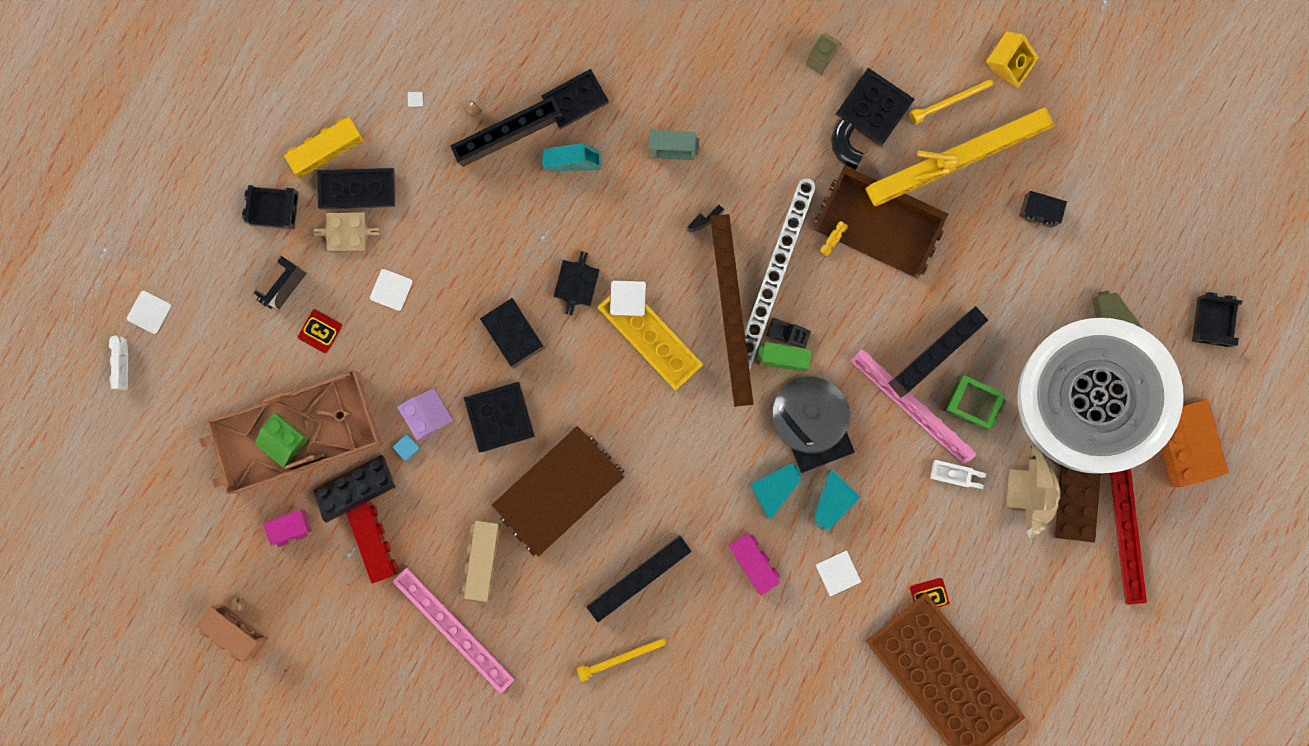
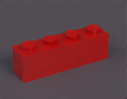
(371, 542)

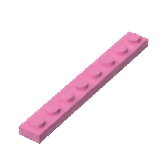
(914, 408)
(454, 630)

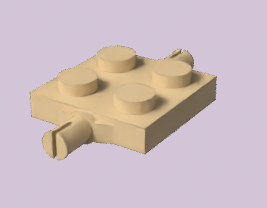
(346, 232)

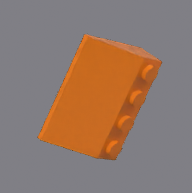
(1195, 447)

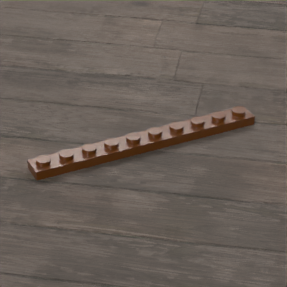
(731, 310)

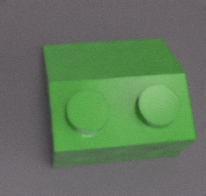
(280, 439)

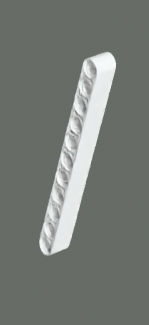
(779, 269)

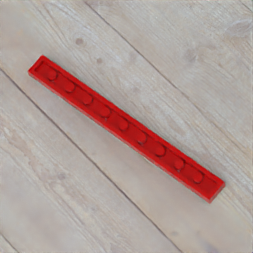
(1128, 536)

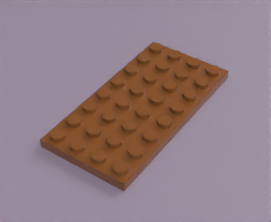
(944, 676)

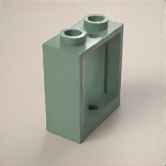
(673, 145)

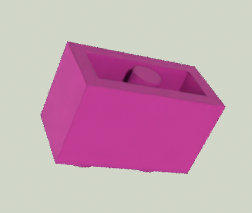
(287, 527)

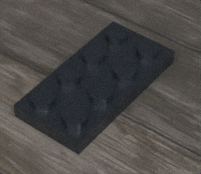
(356, 188)
(354, 488)

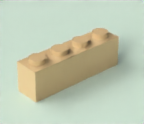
(482, 561)

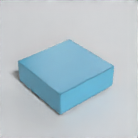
(406, 447)

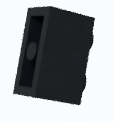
(1043, 209)

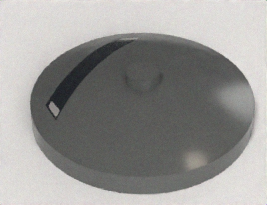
(811, 415)

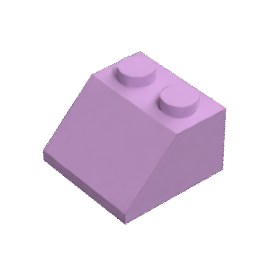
(425, 414)

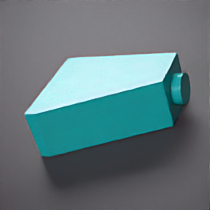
(571, 158)
(775, 488)
(833, 501)

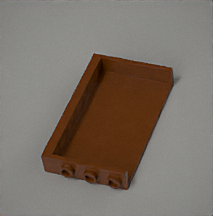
(894, 232)
(558, 491)

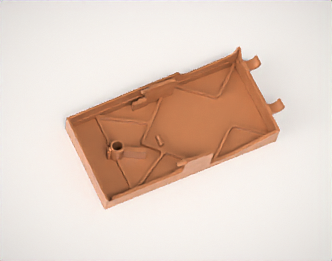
(329, 413)

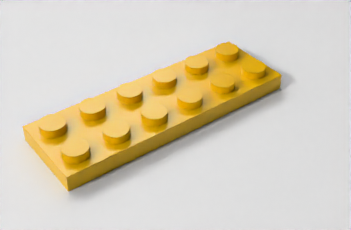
(656, 344)

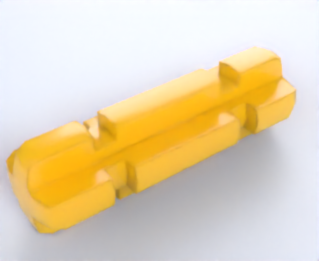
(833, 238)

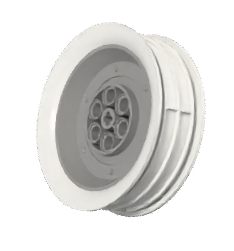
(1128, 357)

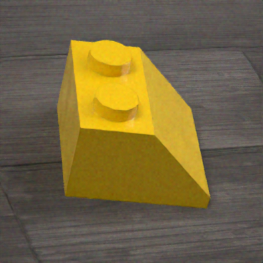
(1012, 58)

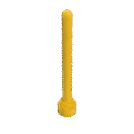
(918, 115)
(586, 672)

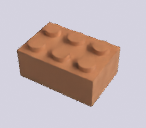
(231, 632)

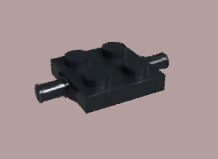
(576, 283)

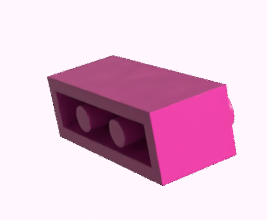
(754, 563)

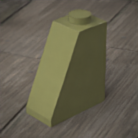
(822, 53)
(1112, 306)

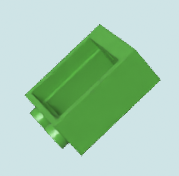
(784, 357)
(956, 395)

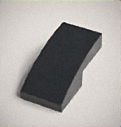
(701, 222)
(788, 333)

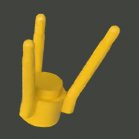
(945, 162)

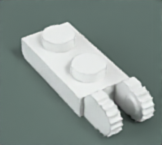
(119, 363)
(955, 474)

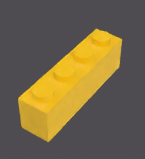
(323, 147)

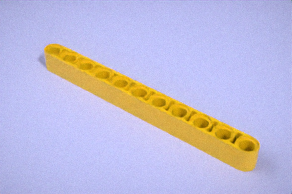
(966, 154)

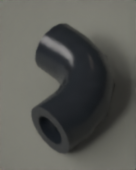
(841, 144)

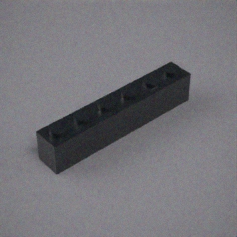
(507, 131)
(938, 351)
(638, 578)

